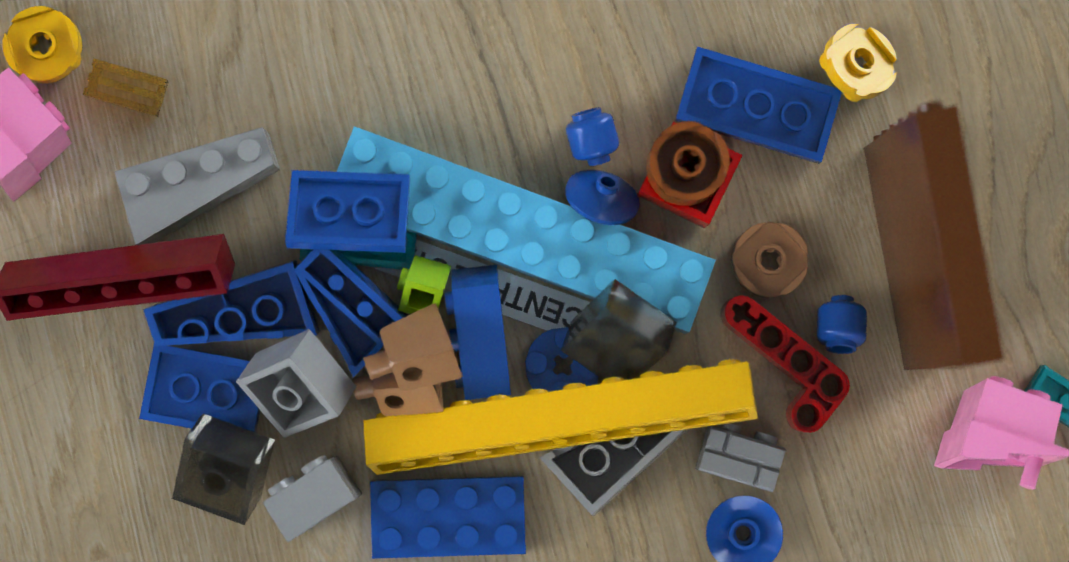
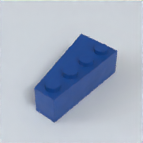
(255, 307)

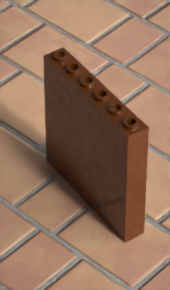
(932, 241)

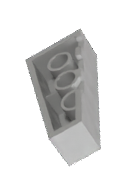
(181, 186)
(603, 469)

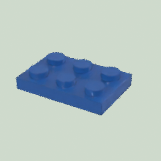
(348, 211)
(193, 382)

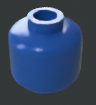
(592, 136)
(841, 324)

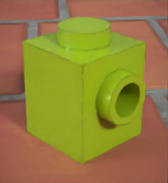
(422, 284)

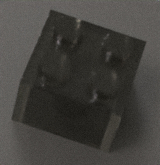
(619, 334)
(223, 469)

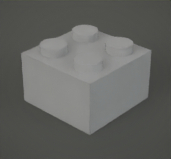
(296, 384)
(312, 498)

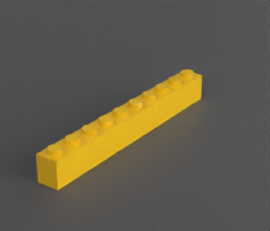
(562, 417)

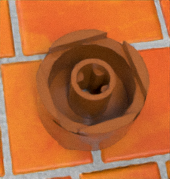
(698, 145)

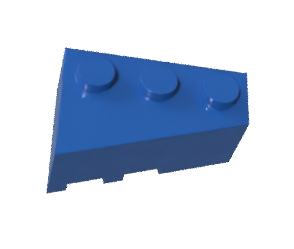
(347, 304)
(478, 332)

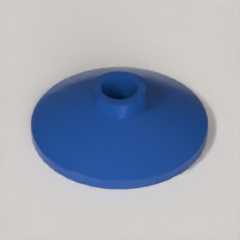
(602, 197)
(764, 531)

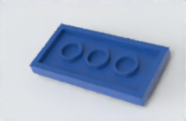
(759, 105)
(447, 517)

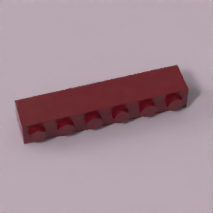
(116, 277)

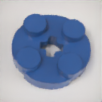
(541, 363)

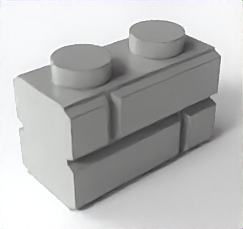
(740, 457)

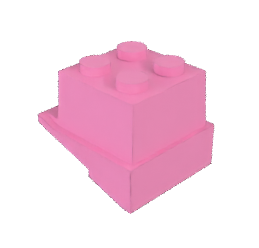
(29, 134)
(1002, 429)

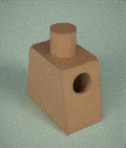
(415, 351)
(398, 402)

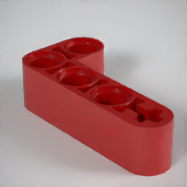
(780, 356)

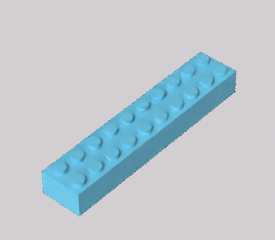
(533, 231)

